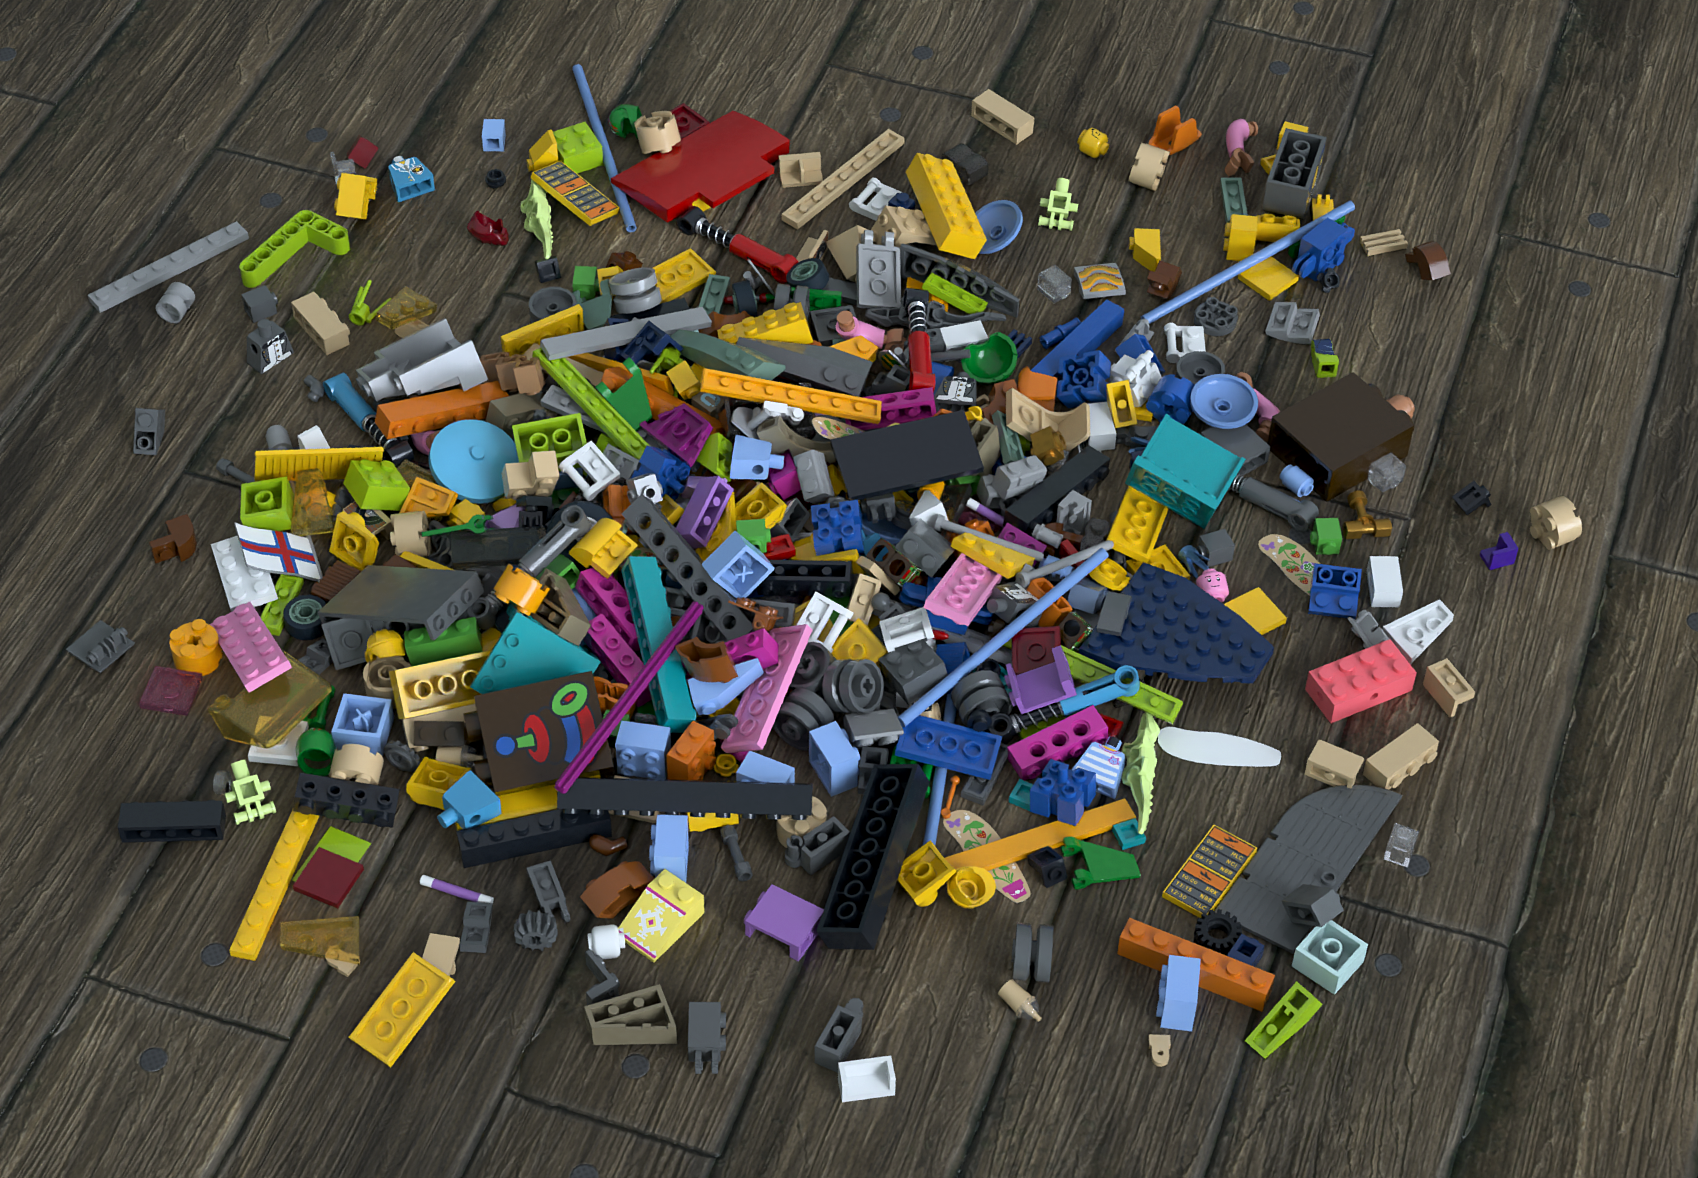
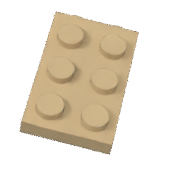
(906, 224)
(1029, 417)

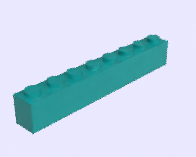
(652, 625)

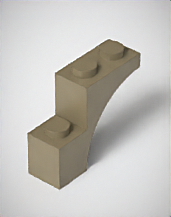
(783, 438)

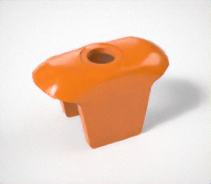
(1171, 129)
(1038, 387)

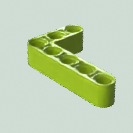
(287, 240)

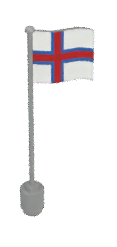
(278, 550)

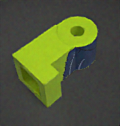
(1323, 354)

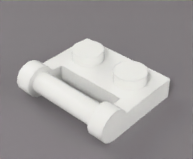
(876, 205)
(1191, 338)
(595, 465)
(817, 615)
(906, 628)

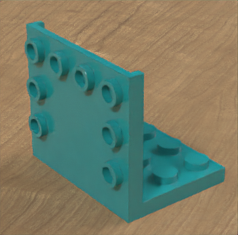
(1184, 471)
(530, 655)

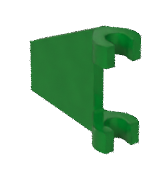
(631, 398)
(478, 527)
(1101, 862)

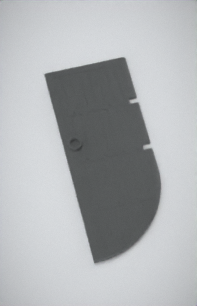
(1313, 846)

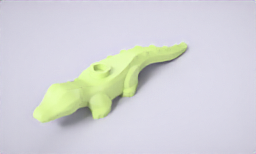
(538, 216)
(1141, 767)

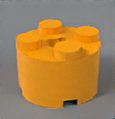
(520, 589)
(195, 647)

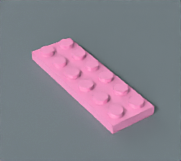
(962, 590)
(250, 646)
(766, 694)

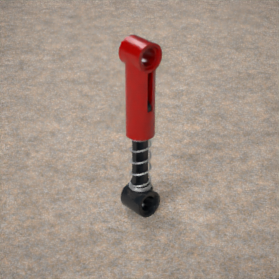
(778, 265)
(918, 341)

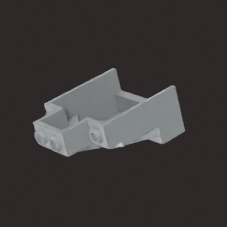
(422, 364)

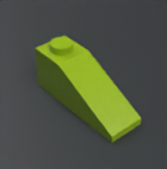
(1284, 1020)

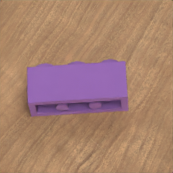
(704, 511)

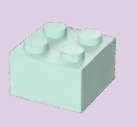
(1329, 956)

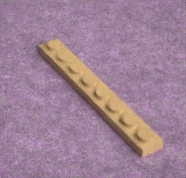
(842, 179)

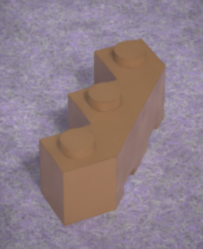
(514, 372)

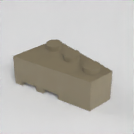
(515, 410)
(561, 609)
(632, 1019)

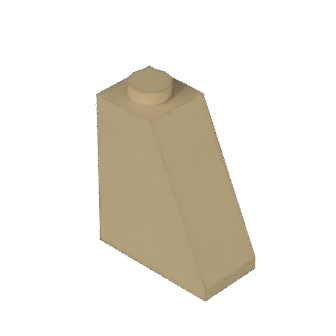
(844, 250)

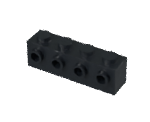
(808, 576)
(346, 800)
(172, 821)

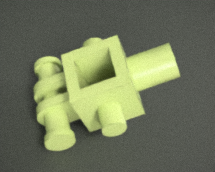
(1058, 207)
(246, 792)

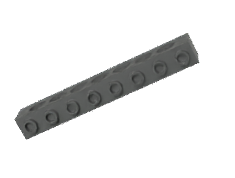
(637, 517)

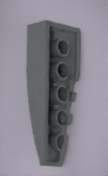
(920, 264)
(819, 365)

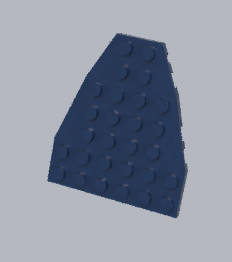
(1180, 633)

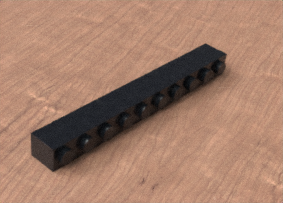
(688, 796)

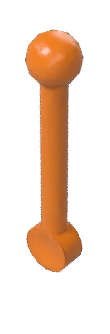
(946, 813)

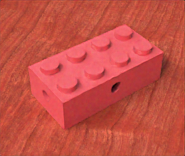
(1360, 681)

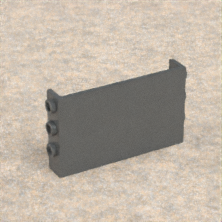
(406, 596)

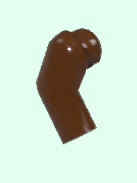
(605, 846)

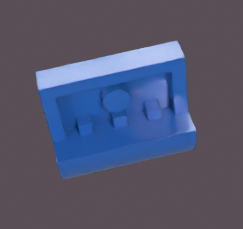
(1334, 591)

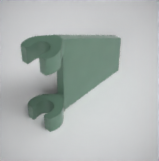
(598, 309)

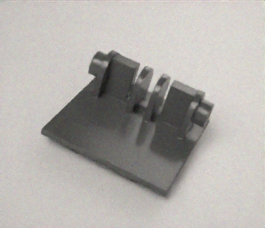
(100, 646)

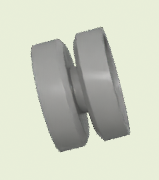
(635, 290)

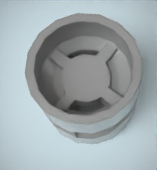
(175, 302)

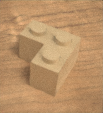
(532, 477)

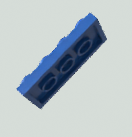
(949, 746)

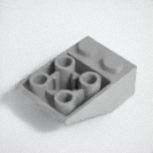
(873, 727)

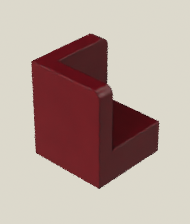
(362, 151)

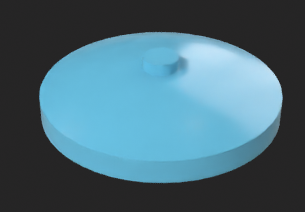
(471, 458)

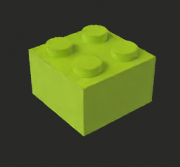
(579, 147)
(376, 485)
(267, 504)

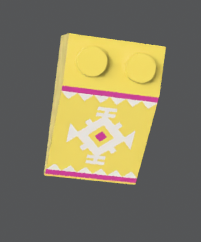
(661, 915)

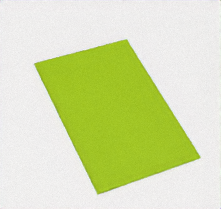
(341, 844)

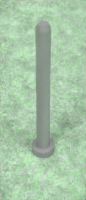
(941, 523)
(1024, 578)

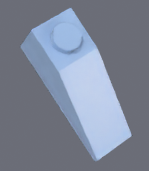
(716, 695)

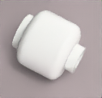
(606, 941)

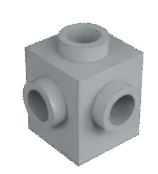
(645, 485)

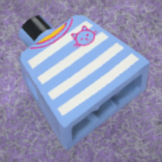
(1106, 763)

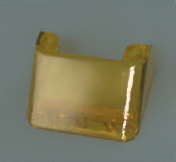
(272, 709)

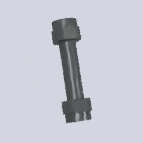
(227, 468)
(742, 867)

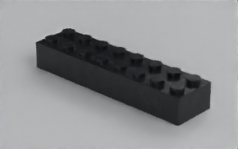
(873, 857)

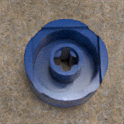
(1172, 398)

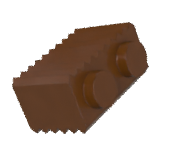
(334, 580)

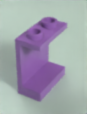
(1041, 685)
(785, 919)

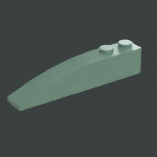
(726, 356)

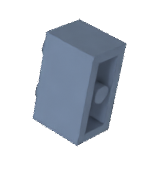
(1087, 595)

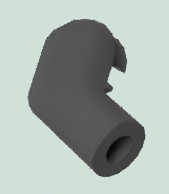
(316, 388)

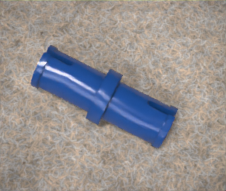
(1059, 333)

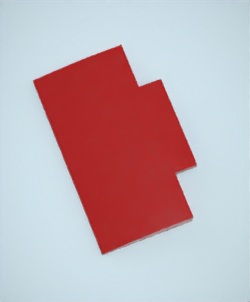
(705, 166)

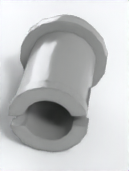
(1046, 535)

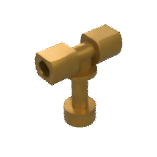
(1365, 522)

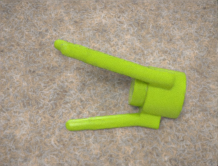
(360, 310)
(668, 359)

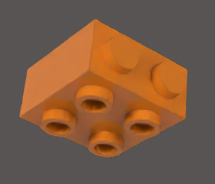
(692, 754)

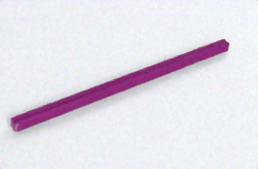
(628, 698)

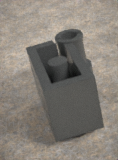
(817, 847)

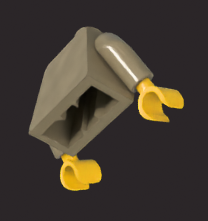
(986, 439)

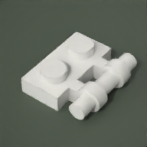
(1142, 378)
(792, 414)

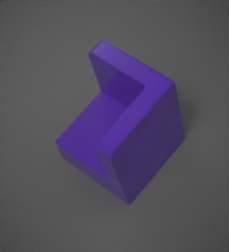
(1502, 554)

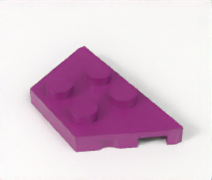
(680, 432)

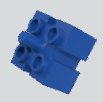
(1083, 378)
(667, 469)
(837, 528)
(1063, 792)

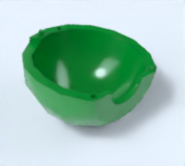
(992, 360)

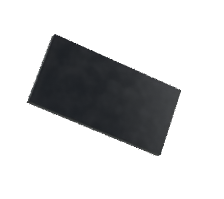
(906, 455)

